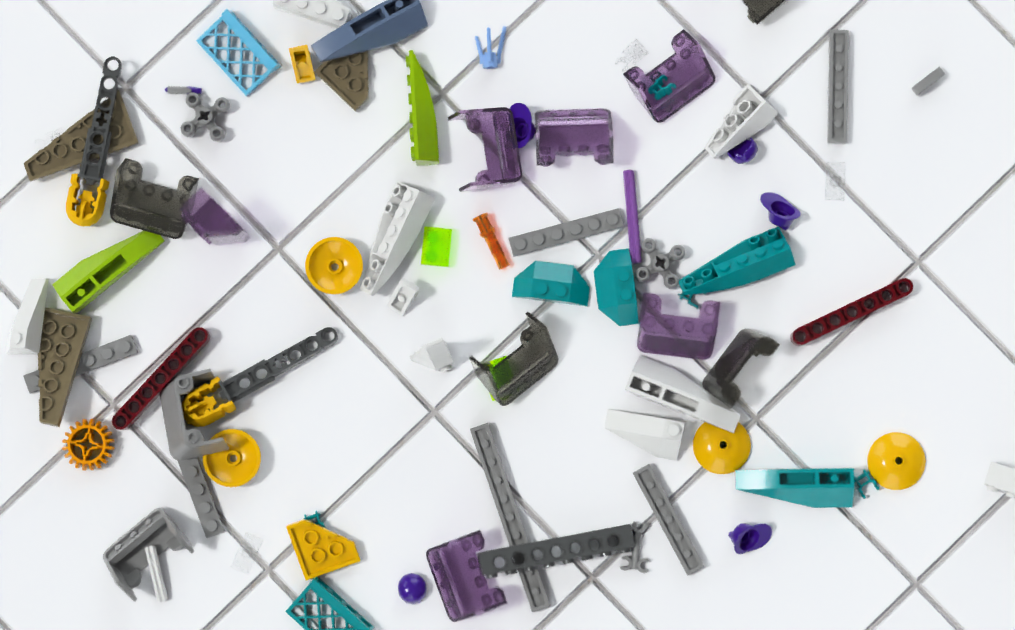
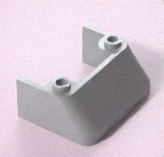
(186, 443)
(128, 554)

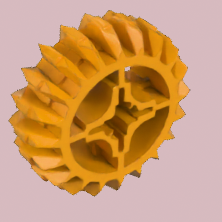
(71, 442)

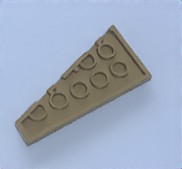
(68, 148)
(58, 361)

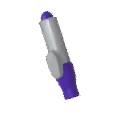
(182, 90)

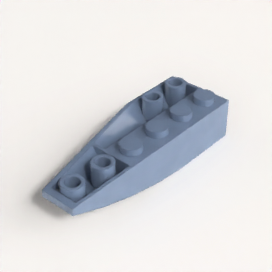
(373, 29)

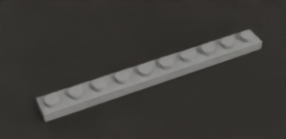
(508, 512)

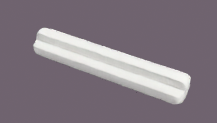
(156, 573)

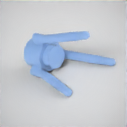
(490, 60)

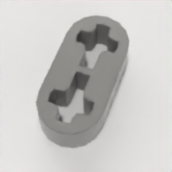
(928, 81)

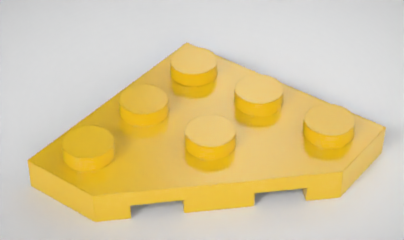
(320, 549)

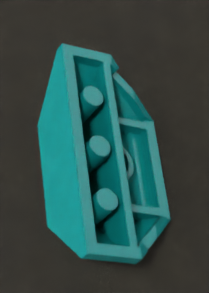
(551, 284)
(616, 288)

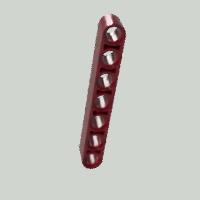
(858, 305)
(152, 383)

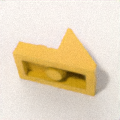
(302, 63)

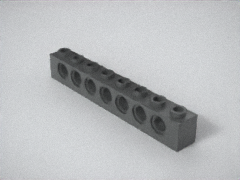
(622, 533)

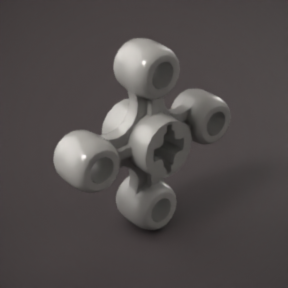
(211, 113)
(667, 258)

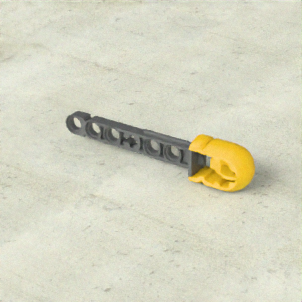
(89, 171)
(194, 411)

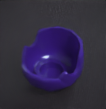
(744, 151)
(412, 588)

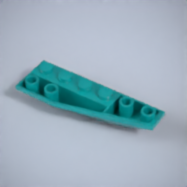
(741, 264)
(801, 486)

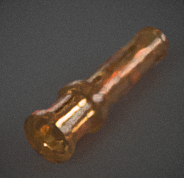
(488, 233)

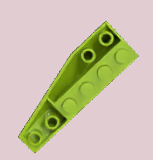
(424, 128)
(103, 269)

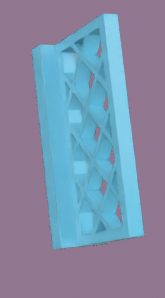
(246, 38)

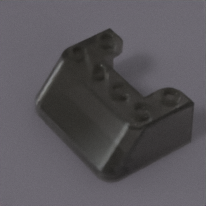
(149, 204)

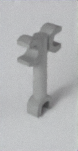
(634, 562)

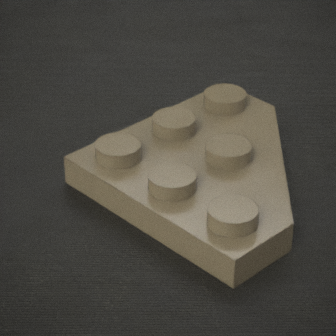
(347, 78)

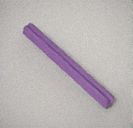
(632, 216)

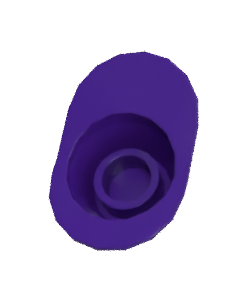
(523, 124)
(779, 210)
(749, 537)

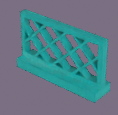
(336, 603)

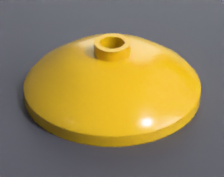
(329, 252)
(720, 460)
(883, 465)
(236, 473)

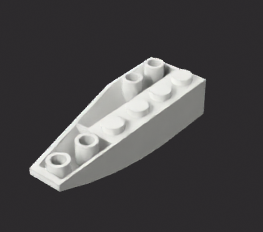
(395, 234)
(677, 392)

